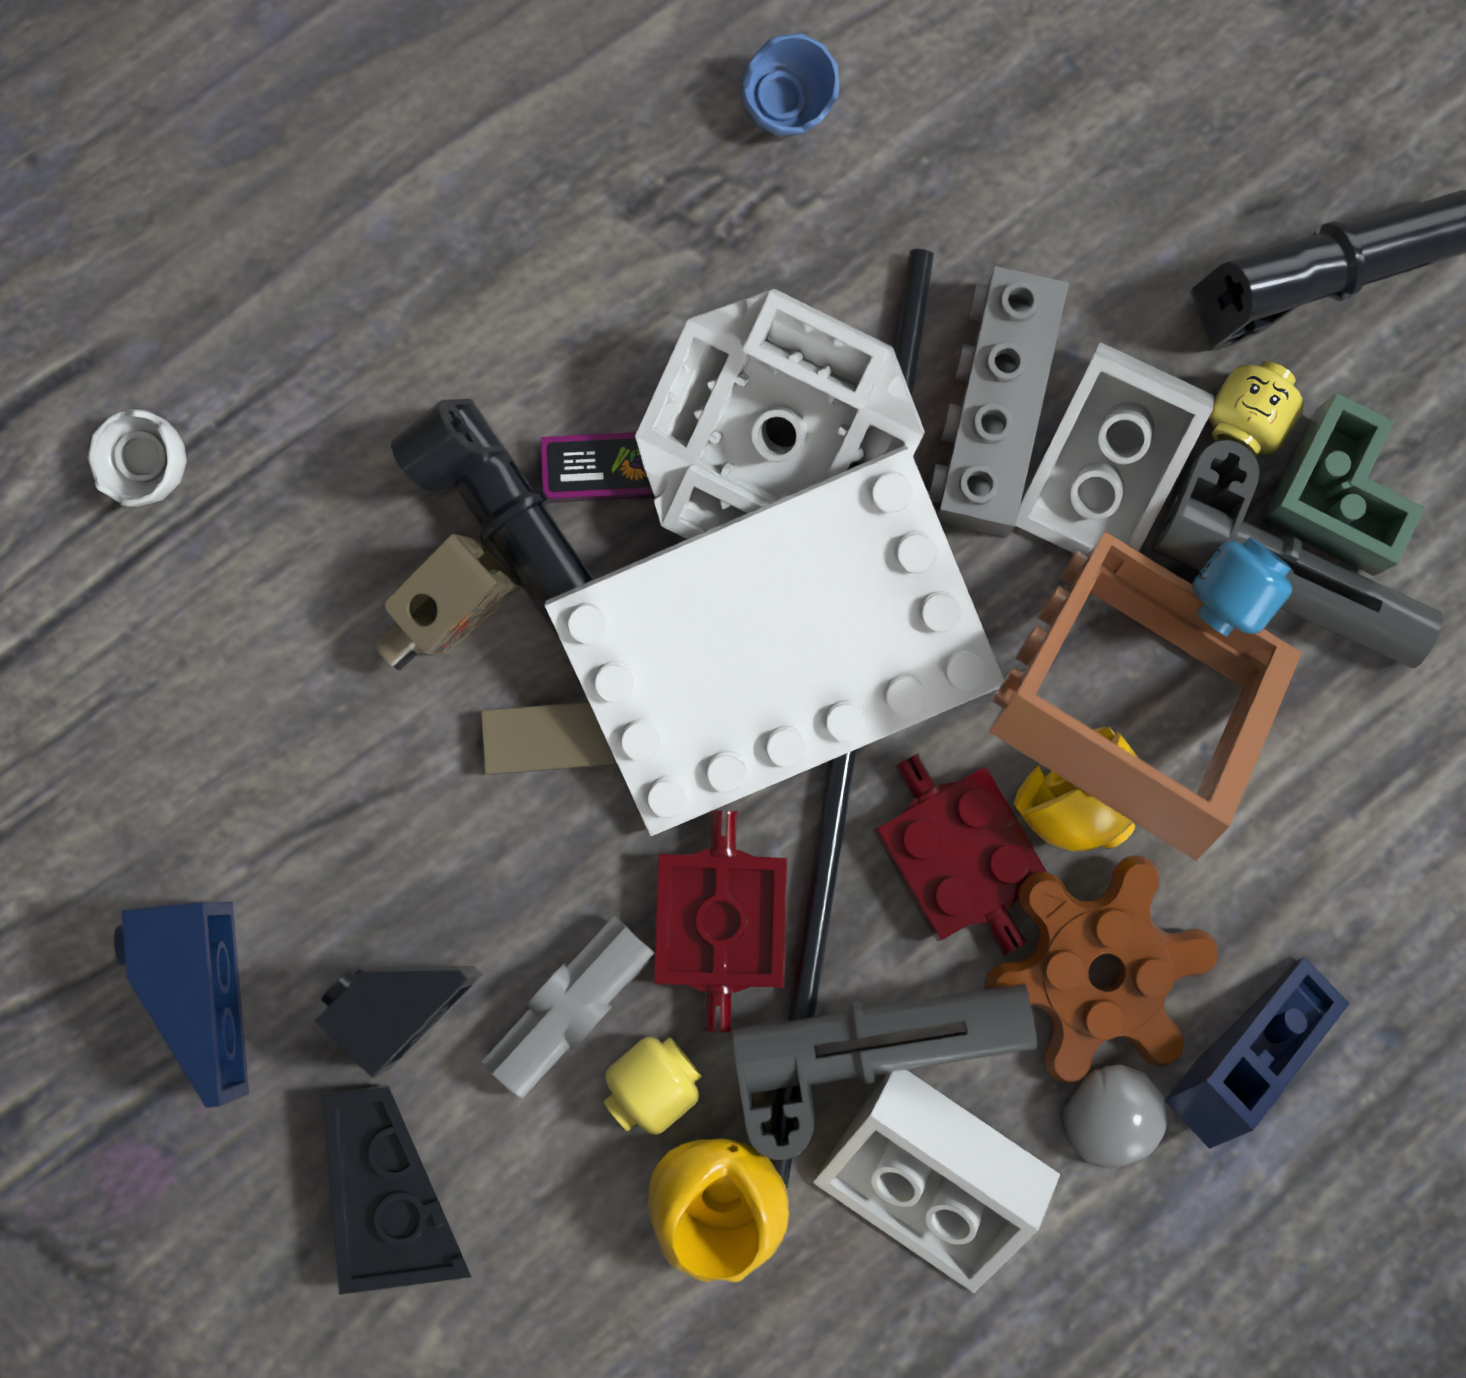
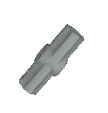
(567, 1007)

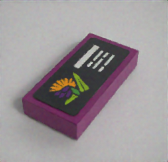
(593, 468)

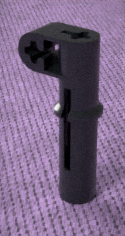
(1333, 263)
(461, 451)

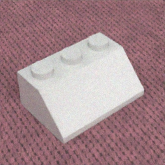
(938, 1179)

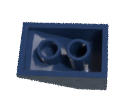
(189, 983)

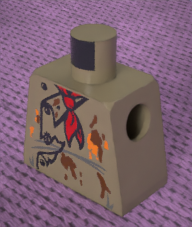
(464, 584)

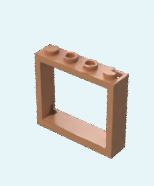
(1101, 767)

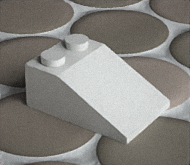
(1114, 454)

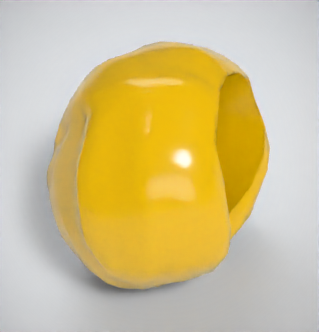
(717, 1209)

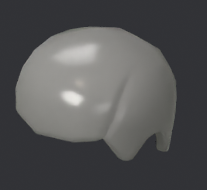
(1115, 1117)

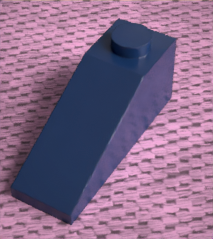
(1257, 1056)

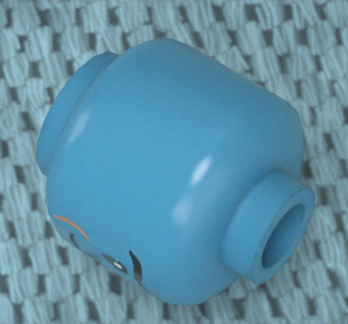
(1242, 587)

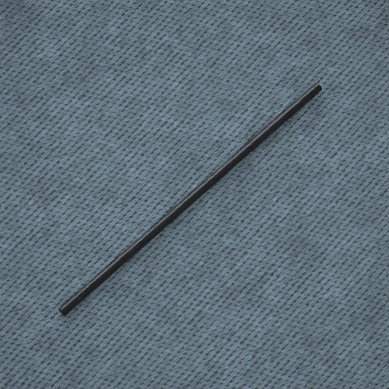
(841, 768)

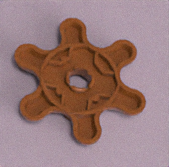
(1076, 934)

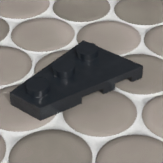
(382, 1199)

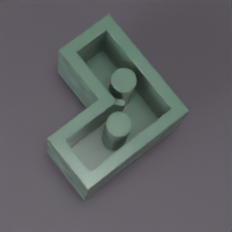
(1329, 495)

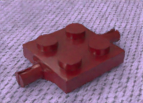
(960, 853)
(721, 921)

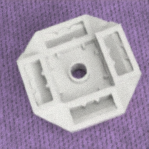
(756, 362)

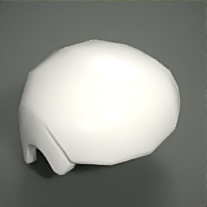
(136, 458)

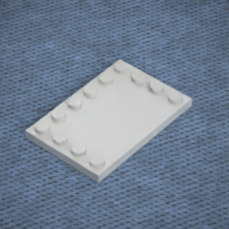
(777, 641)

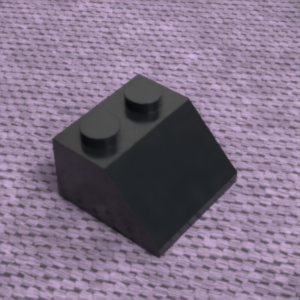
(389, 1009)

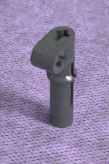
(1320, 588)
(787, 1051)

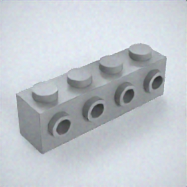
(1000, 401)

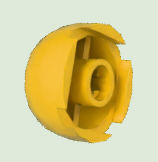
(1067, 814)

